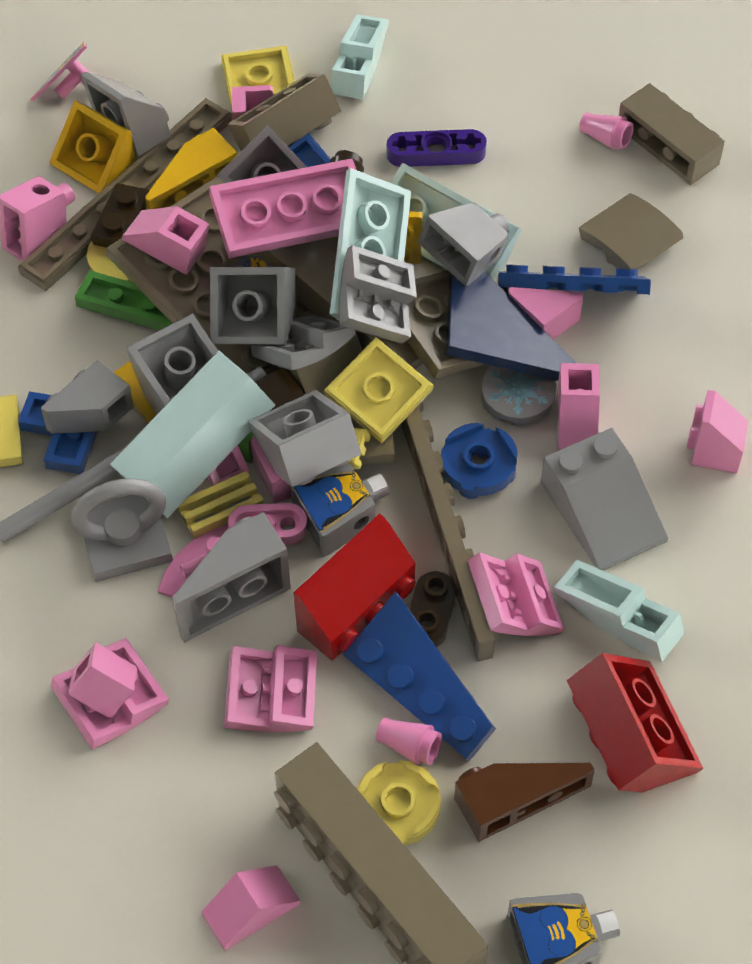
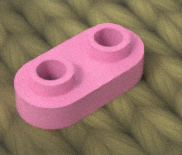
(279, 516)

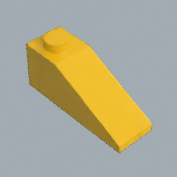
(191, 168)

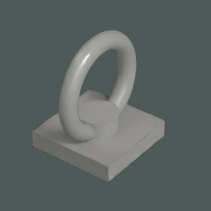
(123, 531)

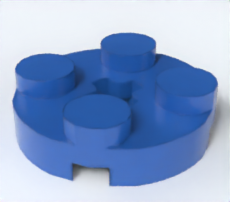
(475, 479)

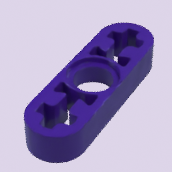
(446, 138)

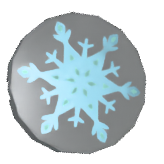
(517, 396)

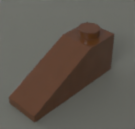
(515, 791)

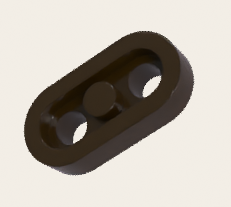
(434, 605)

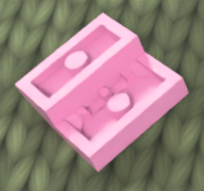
(515, 595)
(271, 689)
(140, 705)

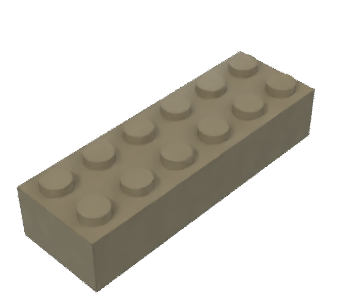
(373, 864)

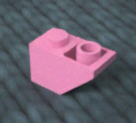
(169, 236)
(577, 403)
(717, 434)

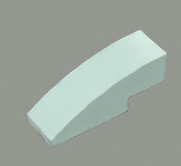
(358, 56)
(621, 609)

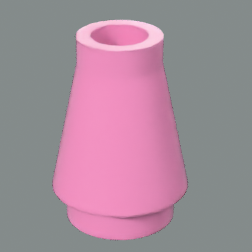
(607, 129)
(412, 740)

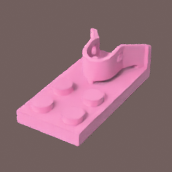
(280, 208)

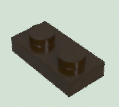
(118, 214)

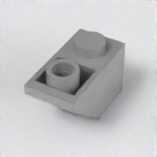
(89, 402)

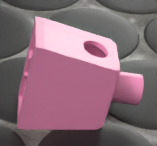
(32, 215)

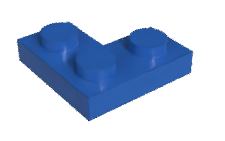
(66, 450)

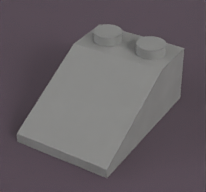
(603, 499)
(235, 576)

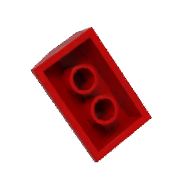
(353, 588)
(633, 723)

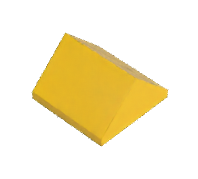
(92, 148)

